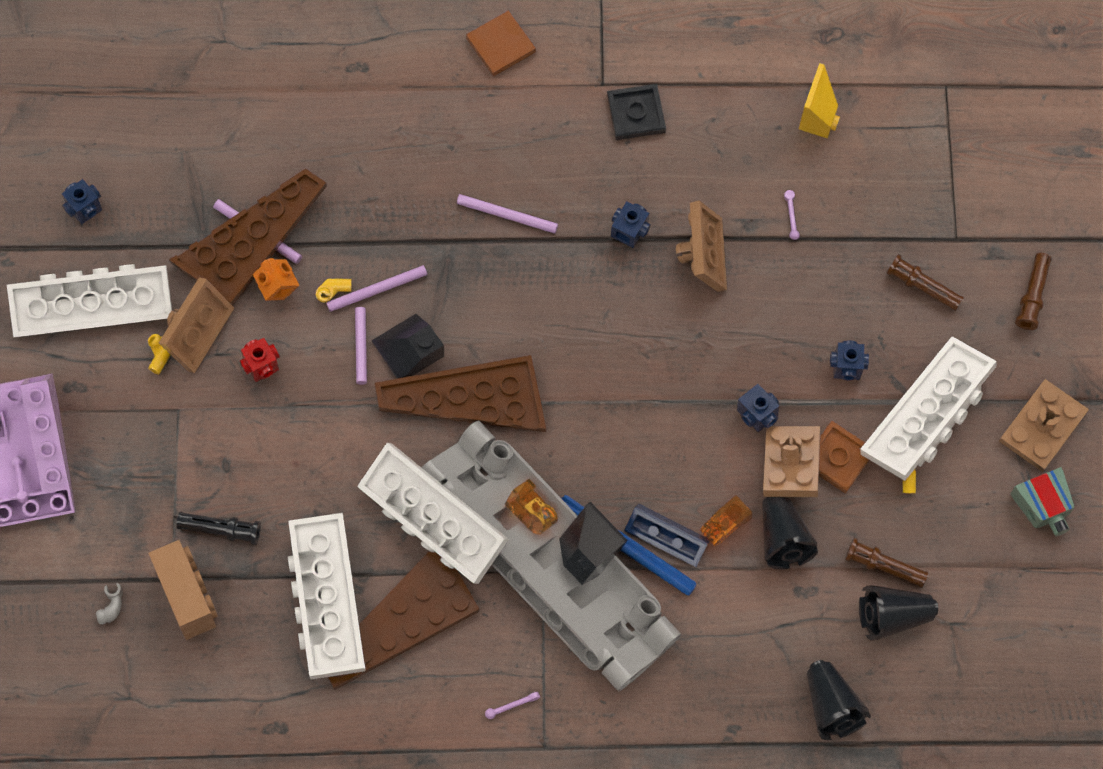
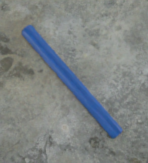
(647, 558)

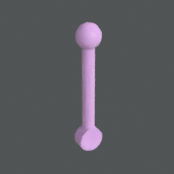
(789, 196)
(21, 495)
(491, 713)

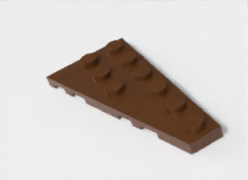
(250, 237)
(491, 392)
(413, 611)

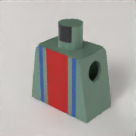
(1045, 500)

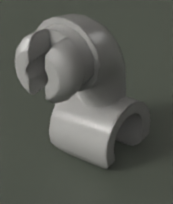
(112, 610)

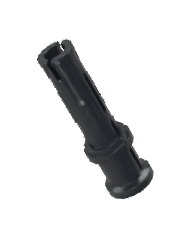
(230, 528)

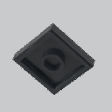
(636, 111)

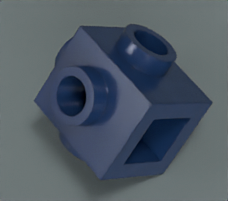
(81, 201)
(630, 224)
(849, 360)
(758, 408)

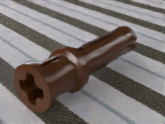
(953, 299)
(1032, 301)
(874, 554)

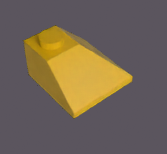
(820, 107)

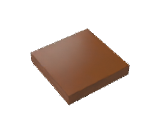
(500, 43)
(840, 457)

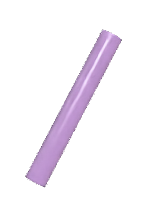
(360, 334)

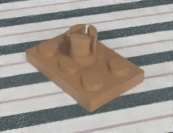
(705, 246)
(196, 325)
(1043, 425)
(792, 461)

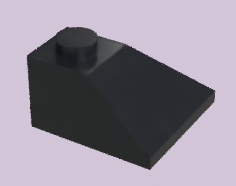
(409, 347)
(589, 544)

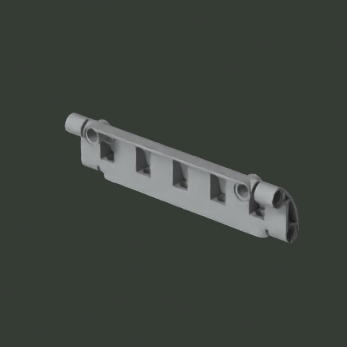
(584, 616)

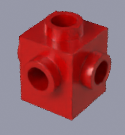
(259, 359)

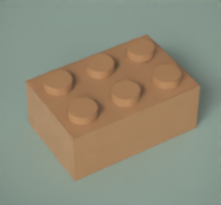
(184, 589)

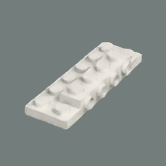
(89, 300)
(930, 409)
(432, 514)
(325, 596)

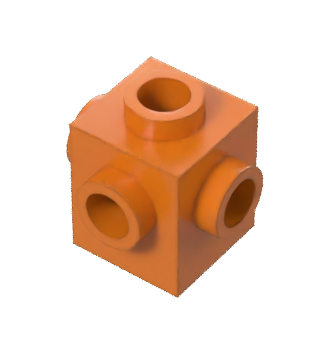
(275, 279)

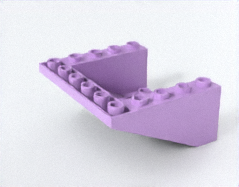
(35, 433)

